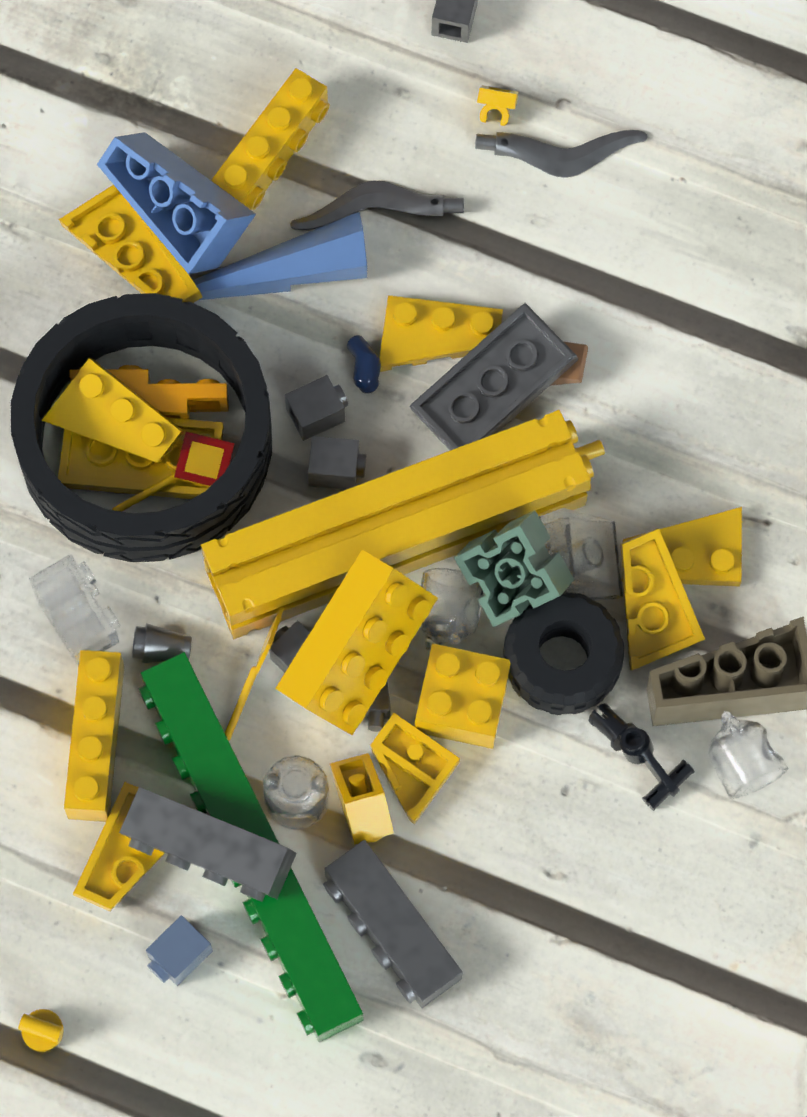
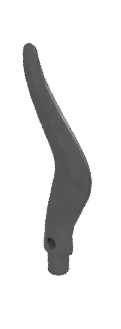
(556, 160)
(379, 195)

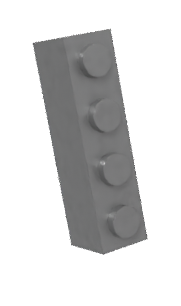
(207, 843)
(392, 924)

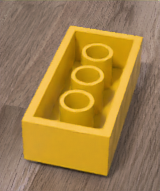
(356, 642)

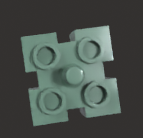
(514, 568)

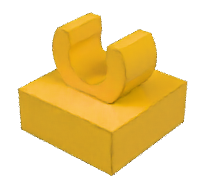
(497, 99)

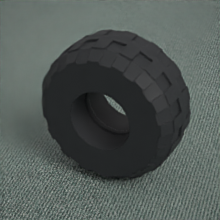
(556, 689)

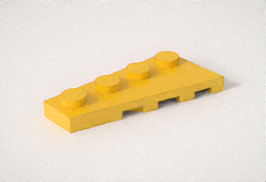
(129, 246)

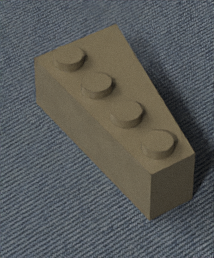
(740, 678)

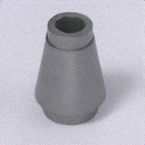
(159, 644)

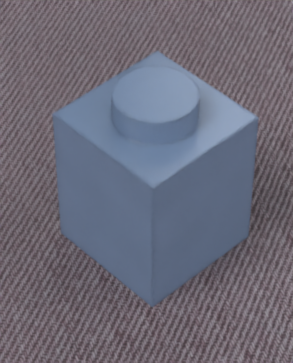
(177, 952)

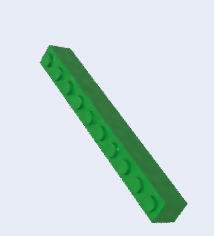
(226, 794)

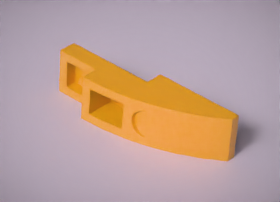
(171, 396)

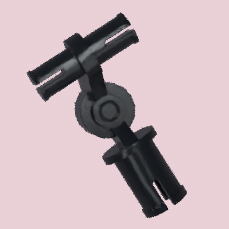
(638, 750)

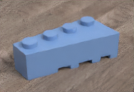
(176, 201)

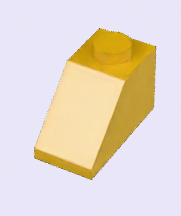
(362, 799)

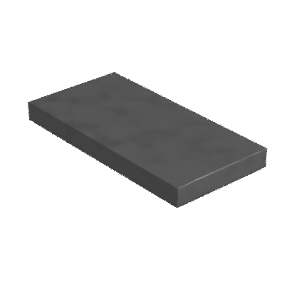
(494, 380)

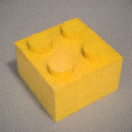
(462, 696)

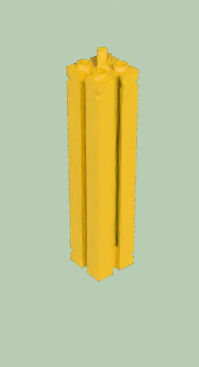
(398, 518)

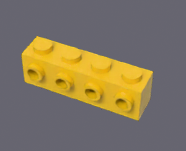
(273, 139)

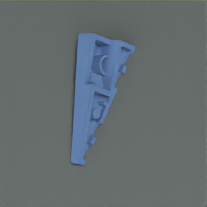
(318, 256)

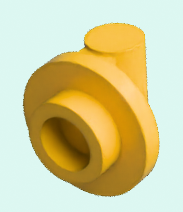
(41, 1030)

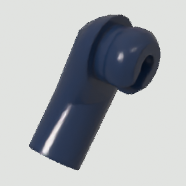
(366, 366)

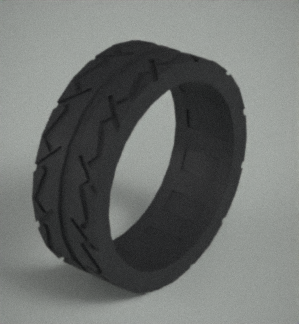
(124, 324)

